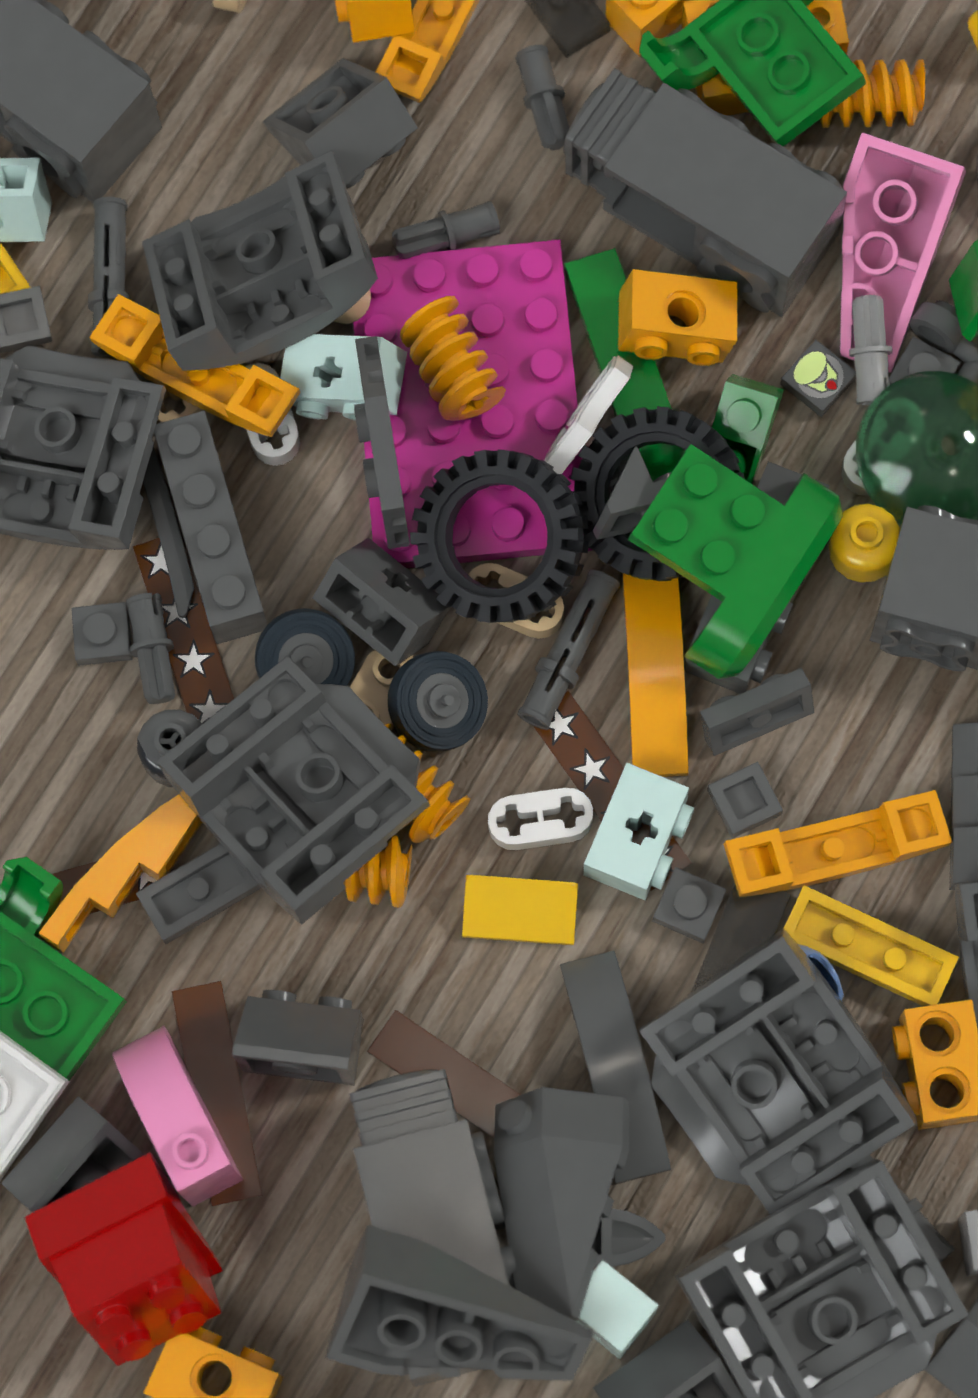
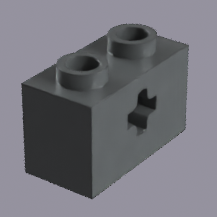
(381, 601)

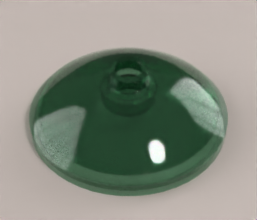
(902, 448)

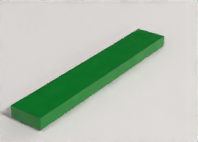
(596, 289)

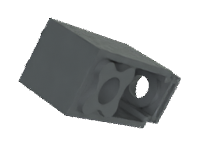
(70, 99)
(706, 188)
(932, 591)
(429, 1176)

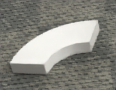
(588, 414)

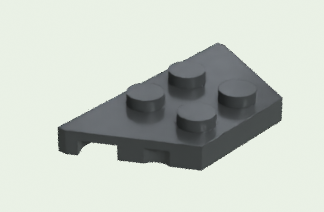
(375, 426)

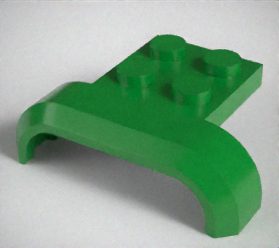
(768, 56)
(736, 549)
(44, 996)

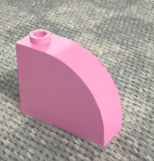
(176, 1117)

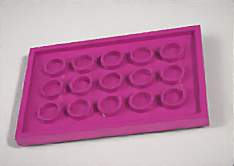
(522, 323)

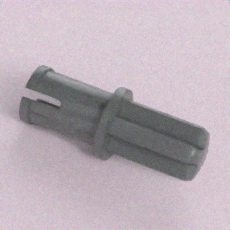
(543, 95)
(446, 231)
(151, 647)

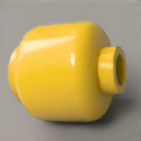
(864, 543)

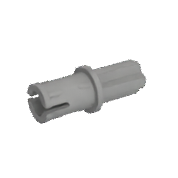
(870, 348)

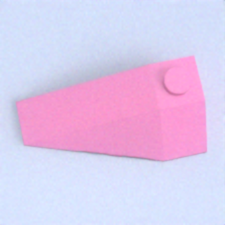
(892, 231)

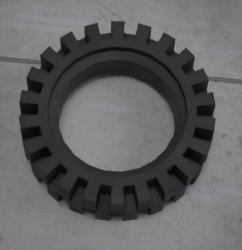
(606, 454)
(436, 546)

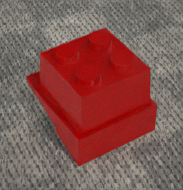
(128, 1260)

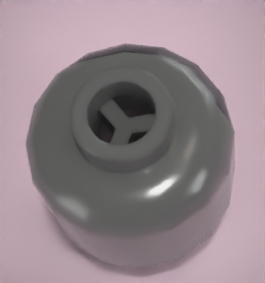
(161, 732)

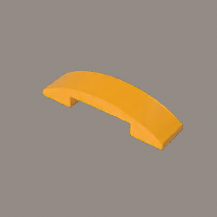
(418, 58)
(233, 392)
(656, 676)
(837, 847)

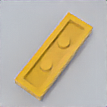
(870, 948)

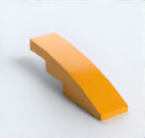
(147, 848)

